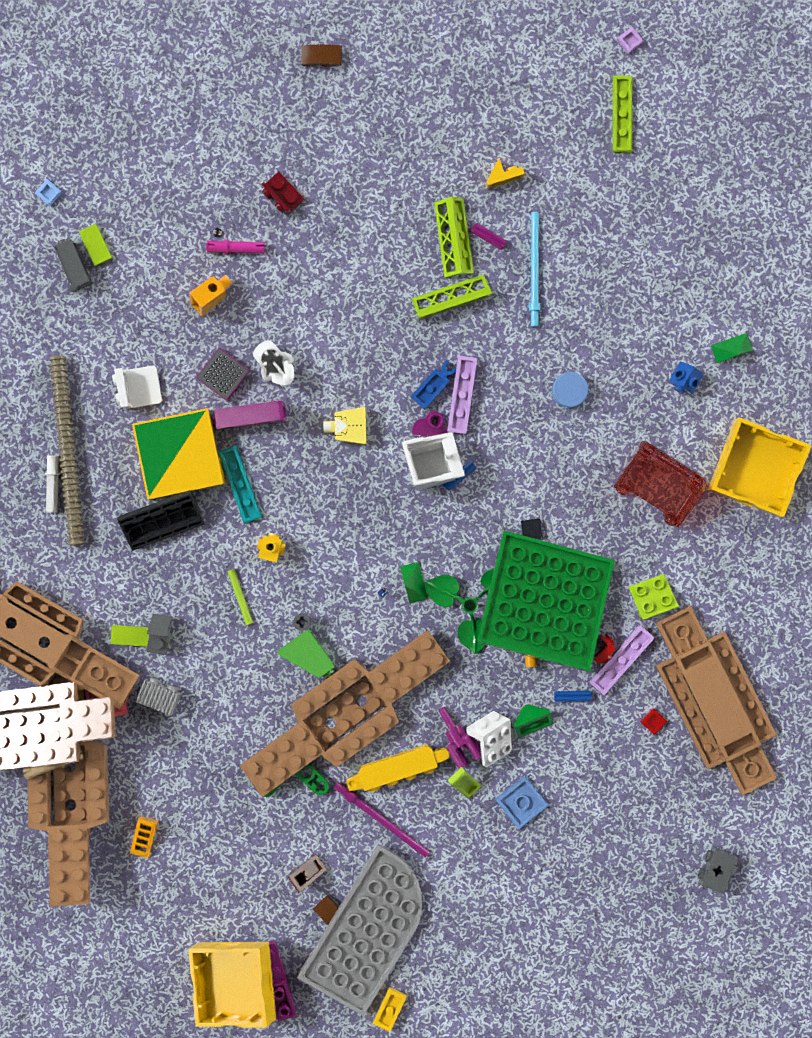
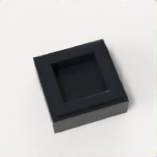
(531, 528)

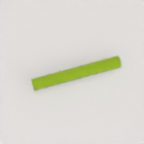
(240, 597)

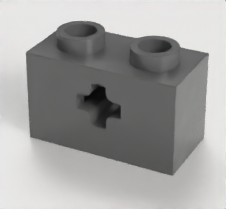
(719, 879)

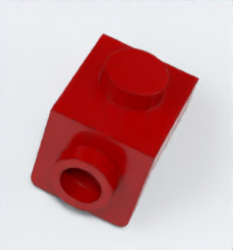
(604, 654)

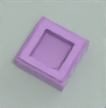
(630, 40)

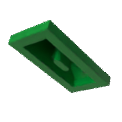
(731, 347)
(414, 582)
(531, 720)

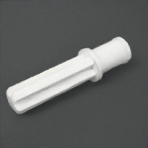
(52, 484)

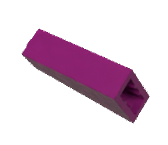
(250, 415)

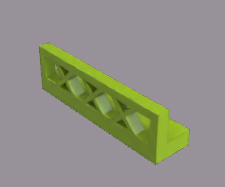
(457, 235)
(452, 303)

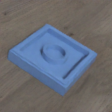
(521, 802)

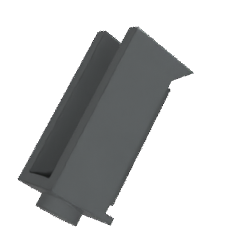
(72, 264)

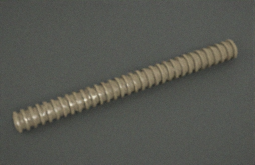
(67, 450)

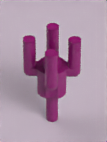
(459, 740)

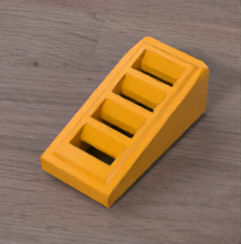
(147, 822)

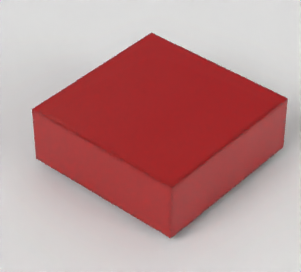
(653, 721)

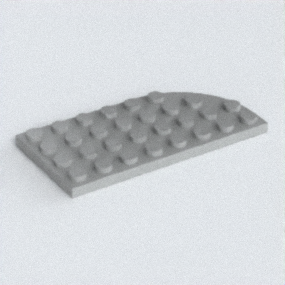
(366, 932)

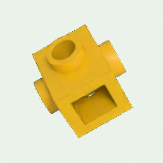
(263, 546)

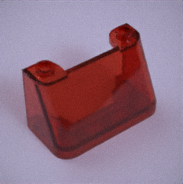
(661, 482)

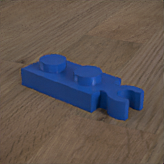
(432, 386)

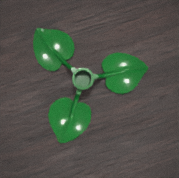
(444, 590)

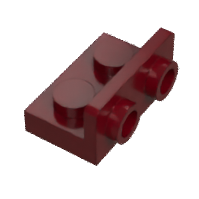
(283, 193)

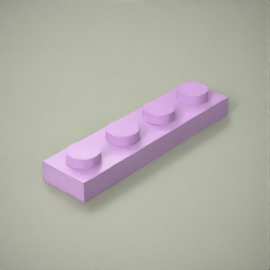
(462, 394)
(621, 659)

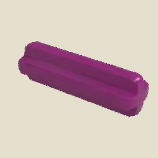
(488, 236)

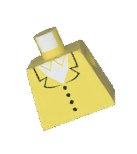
(348, 426)

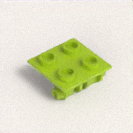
(653, 597)

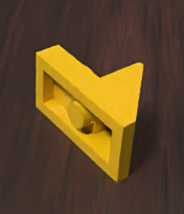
(500, 177)

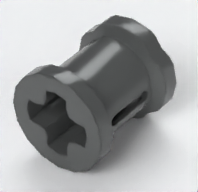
(298, 626)

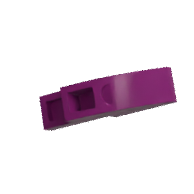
(282, 992)

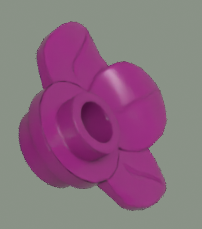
(426, 428)

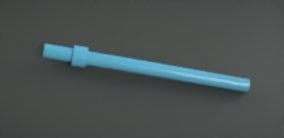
(534, 306)

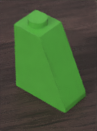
(308, 654)

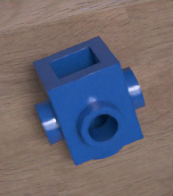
(685, 378)

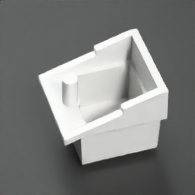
(433, 460)

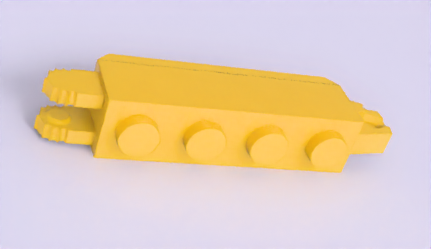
(396, 767)

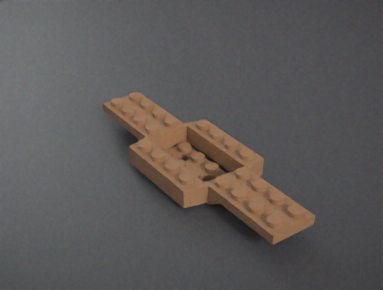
(65, 653)
(310, 735)
(71, 829)

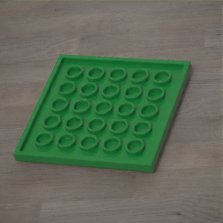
(545, 601)

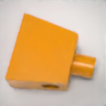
(203, 299)

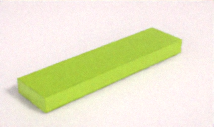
(622, 114)

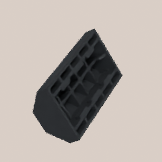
(161, 520)

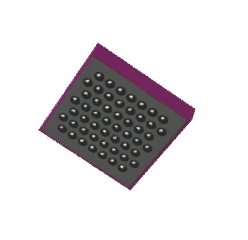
(223, 374)

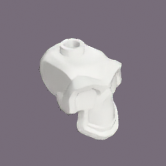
(274, 363)

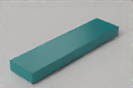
(240, 484)

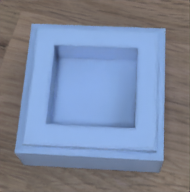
(48, 192)

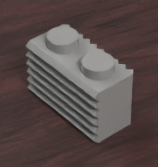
(159, 696)

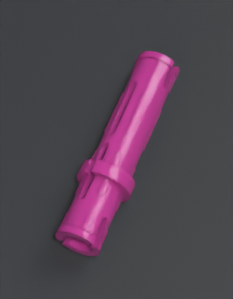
(235, 247)

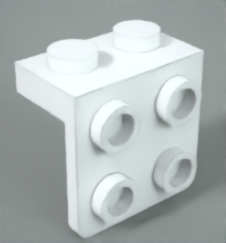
(137, 387)
(495, 736)

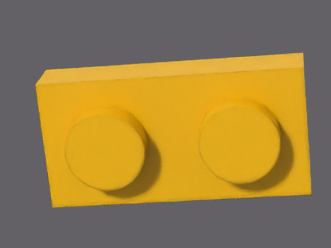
(389, 1009)

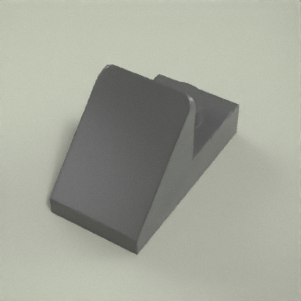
(159, 634)

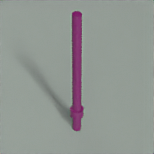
(352, 797)

